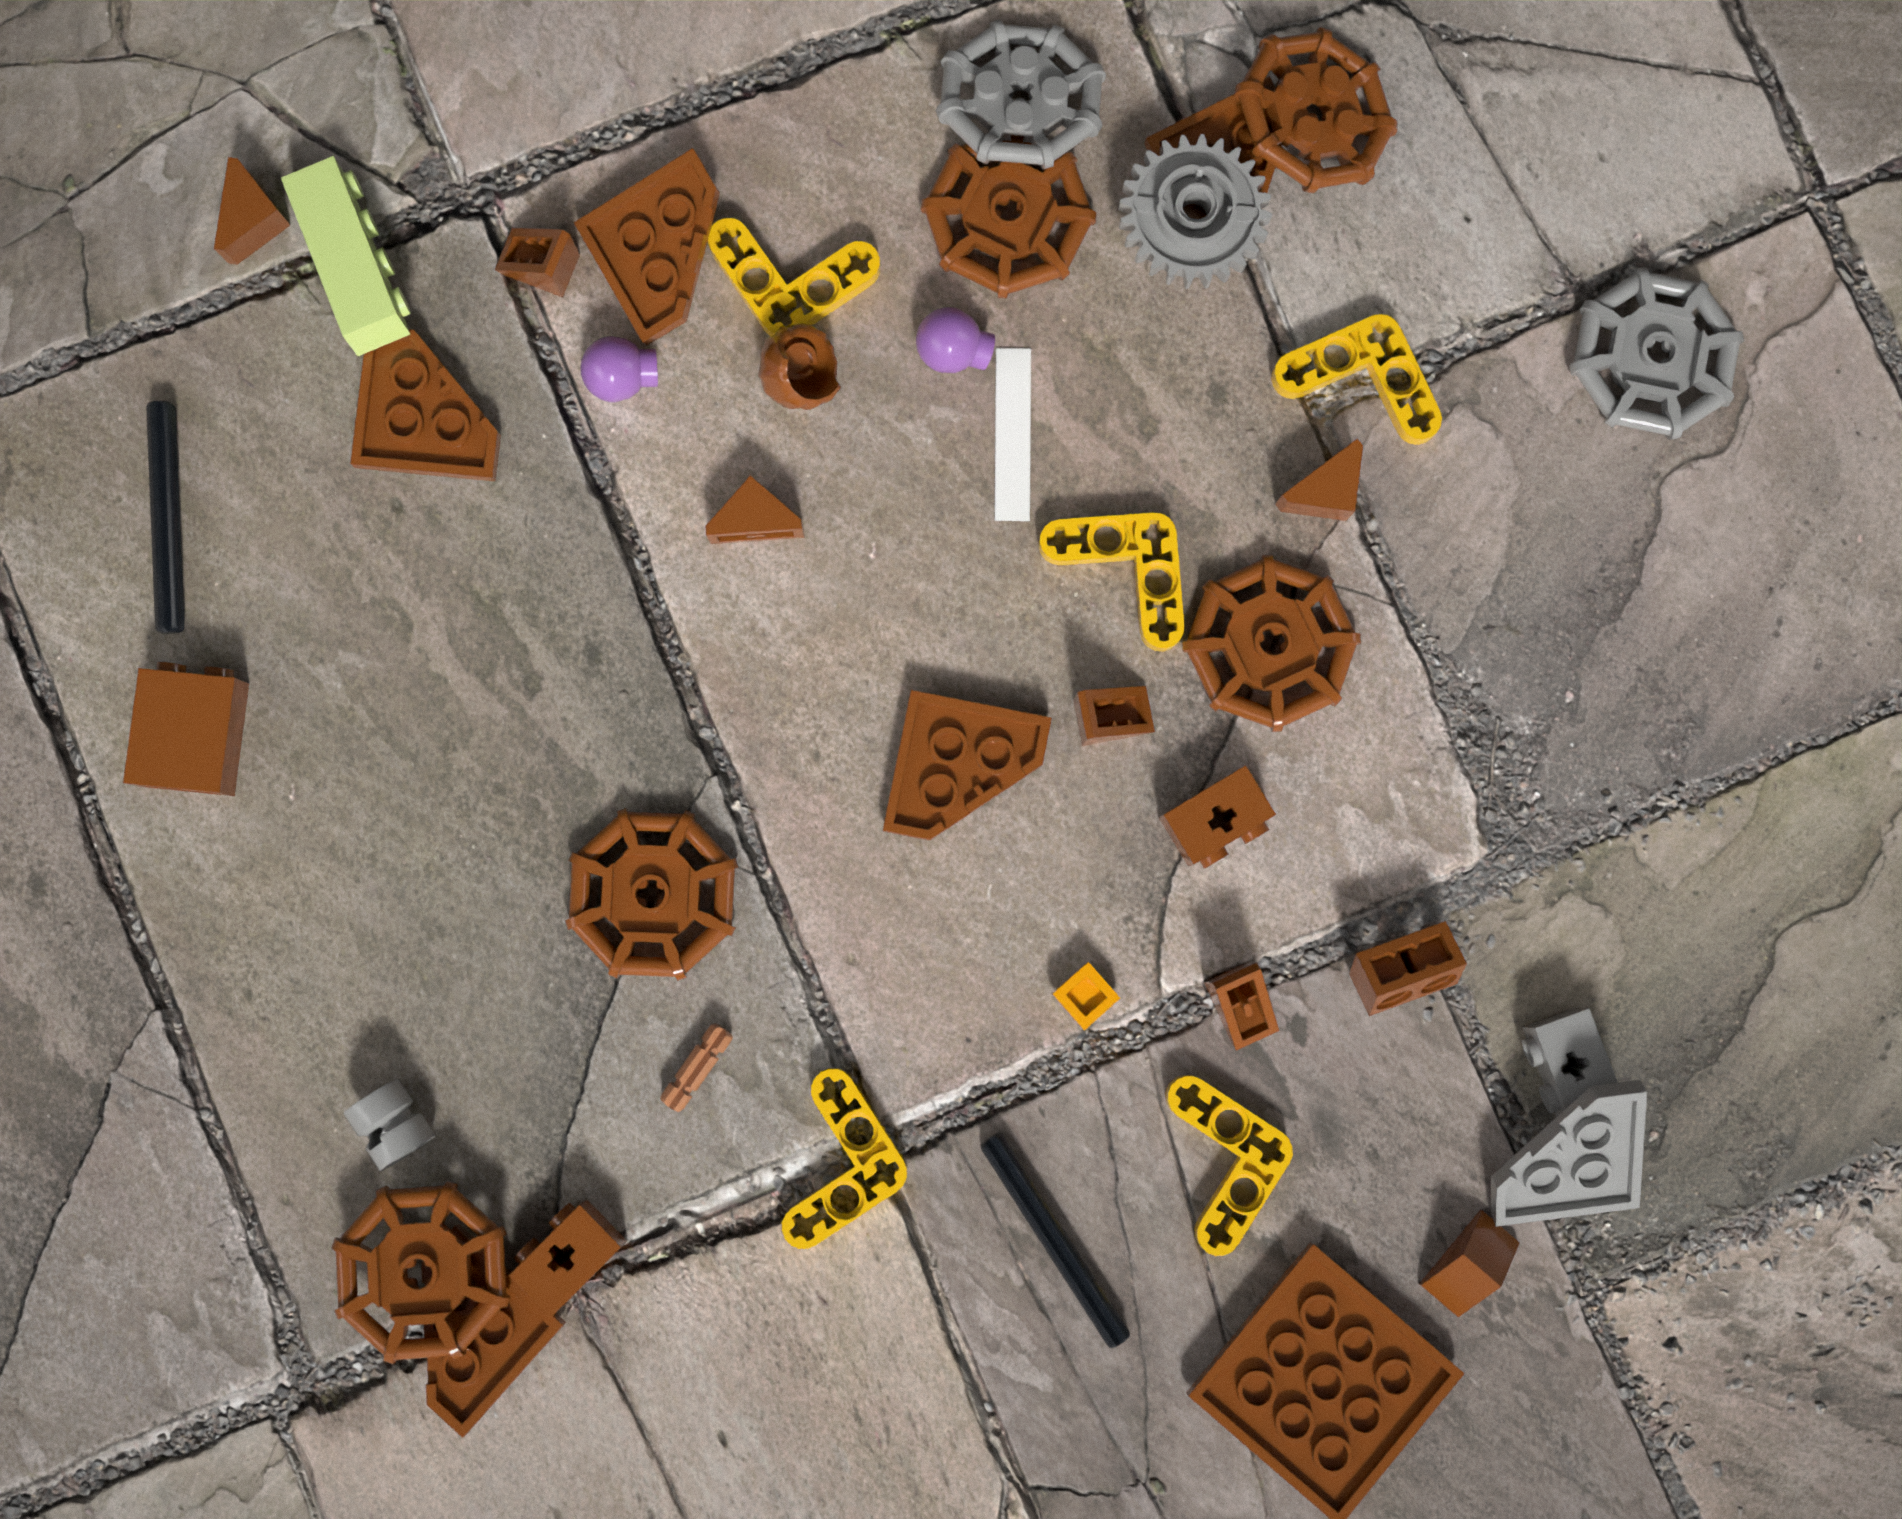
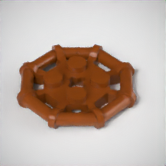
(1332, 93)
(1010, 238)
(1261, 668)
(630, 913)
(443, 1291)

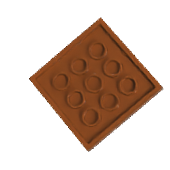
(1324, 1383)

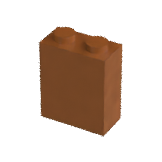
(186, 730)

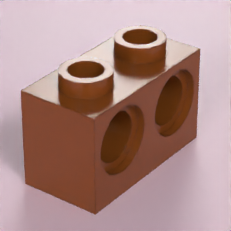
(1407, 968)

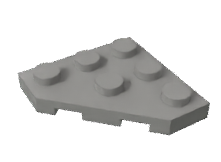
(1579, 1162)

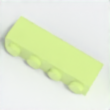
(346, 255)

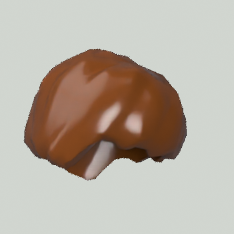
(799, 367)

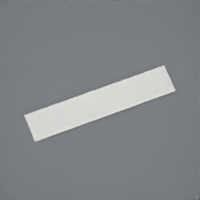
(1012, 434)

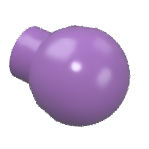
(952, 341)
(617, 369)

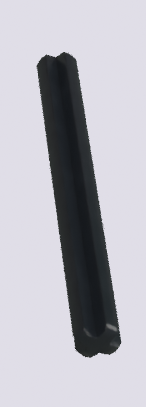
(165, 517)
(1055, 1240)

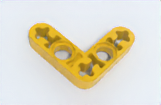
(780, 294)
(1361, 356)
(1130, 548)
(862, 1157)
(1245, 1165)

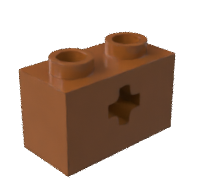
(1236, 795)
(544, 1277)

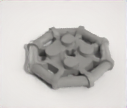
(1021, 71)
(1636, 370)

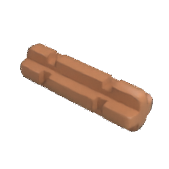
(696, 1067)

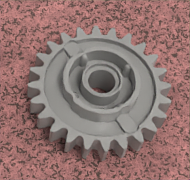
(1201, 178)

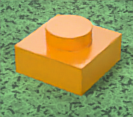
(1086, 995)

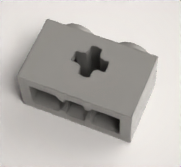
(1569, 1035)

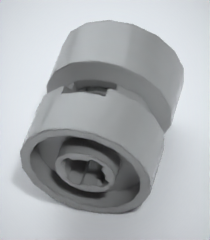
(389, 1124)

